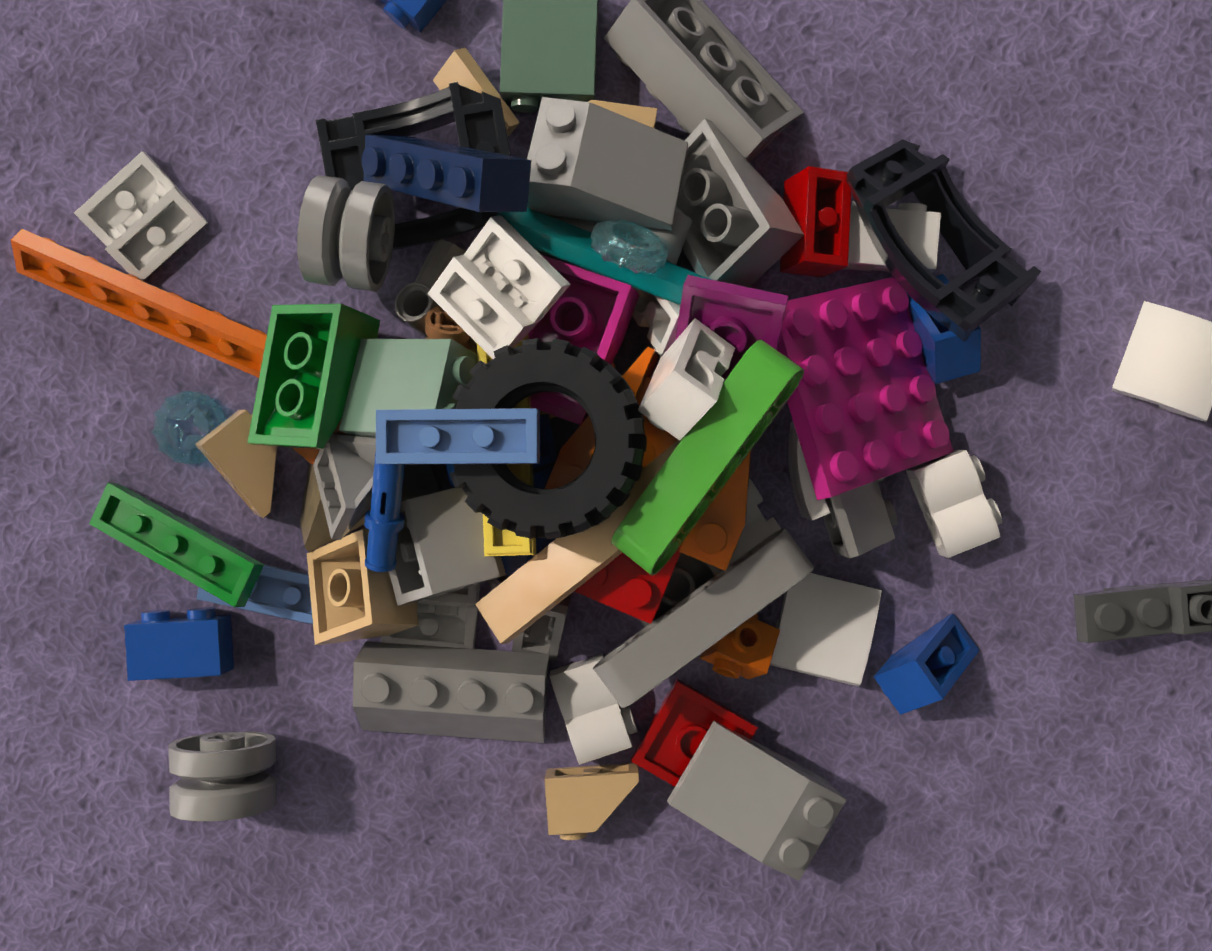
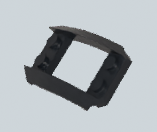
(478, 125)
(990, 273)

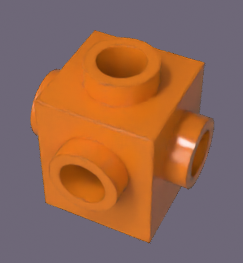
(744, 650)

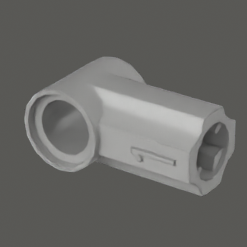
(414, 296)

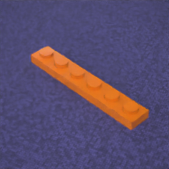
(139, 302)

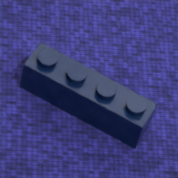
(448, 173)

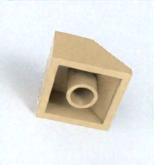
(351, 599)

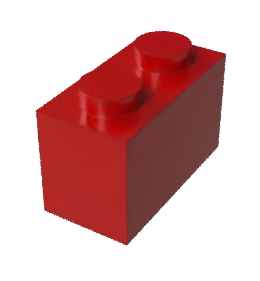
(822, 209)

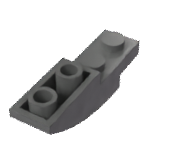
(1144, 611)

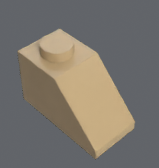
(243, 465)
(585, 796)

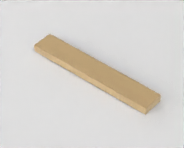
(559, 568)

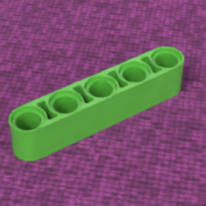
(707, 457)

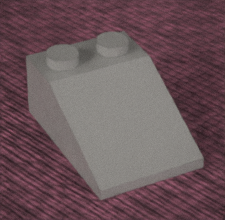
(603, 166)
(735, 214)
(757, 800)

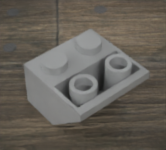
(440, 548)

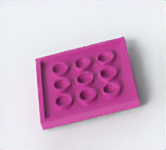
(864, 386)

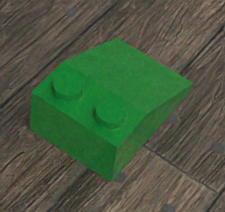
(307, 373)

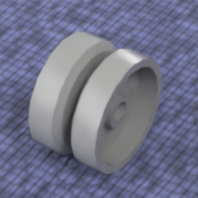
(346, 233)
(222, 776)

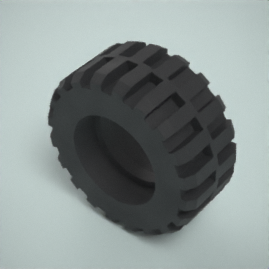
(616, 453)

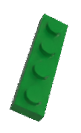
(176, 544)

